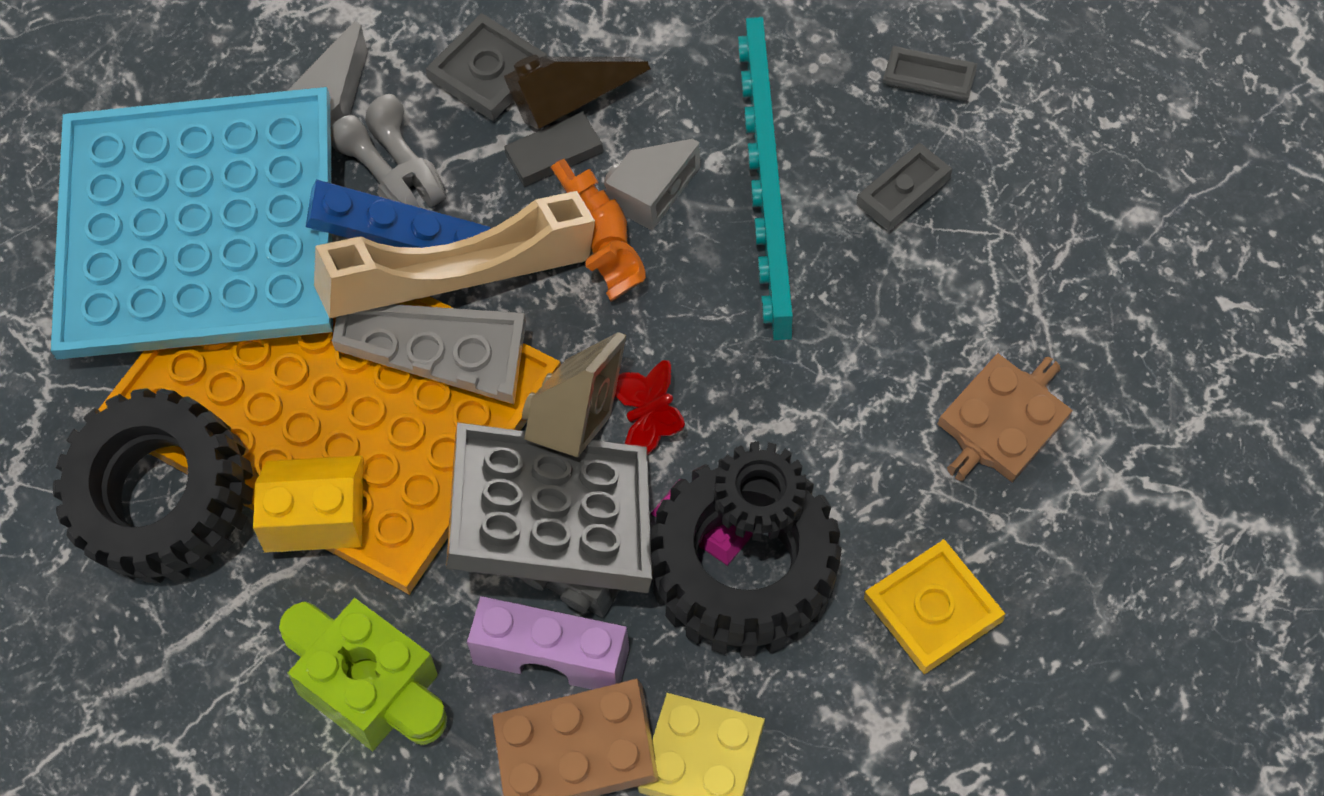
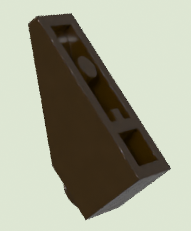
(558, 85)

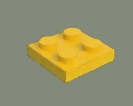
(934, 606)

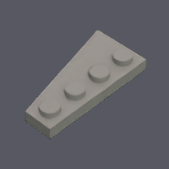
(447, 345)

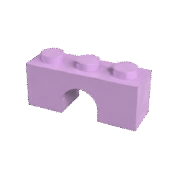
(515, 634)

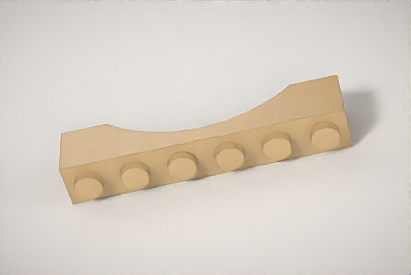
(369, 275)

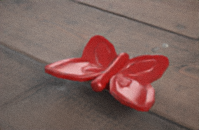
(652, 406)

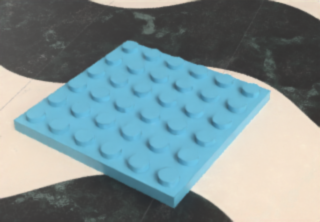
(189, 223)

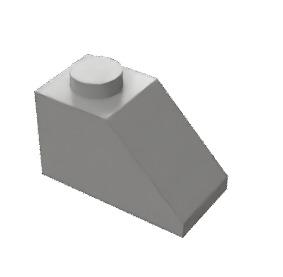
(652, 179)

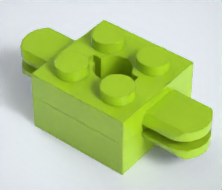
(363, 673)

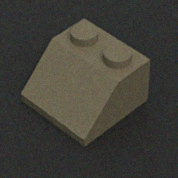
(575, 398)

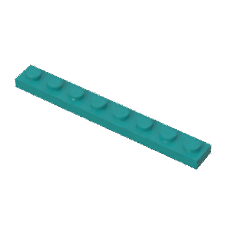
(765, 190)

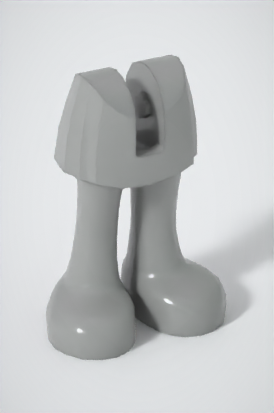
(384, 122)

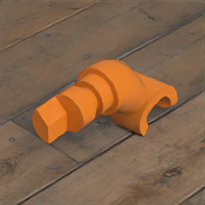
(611, 253)

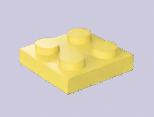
(703, 749)

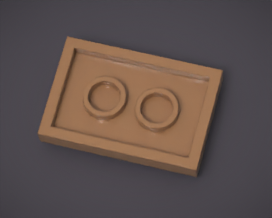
(577, 744)

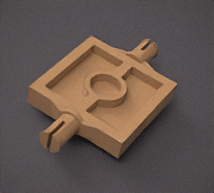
(1004, 418)

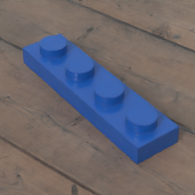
(382, 220)

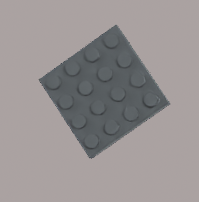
(548, 512)

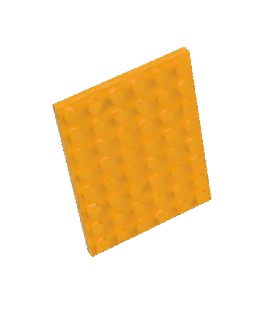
(314, 402)

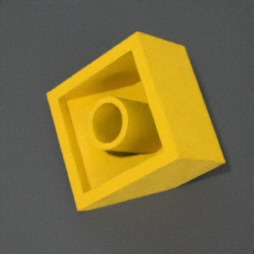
(309, 504)

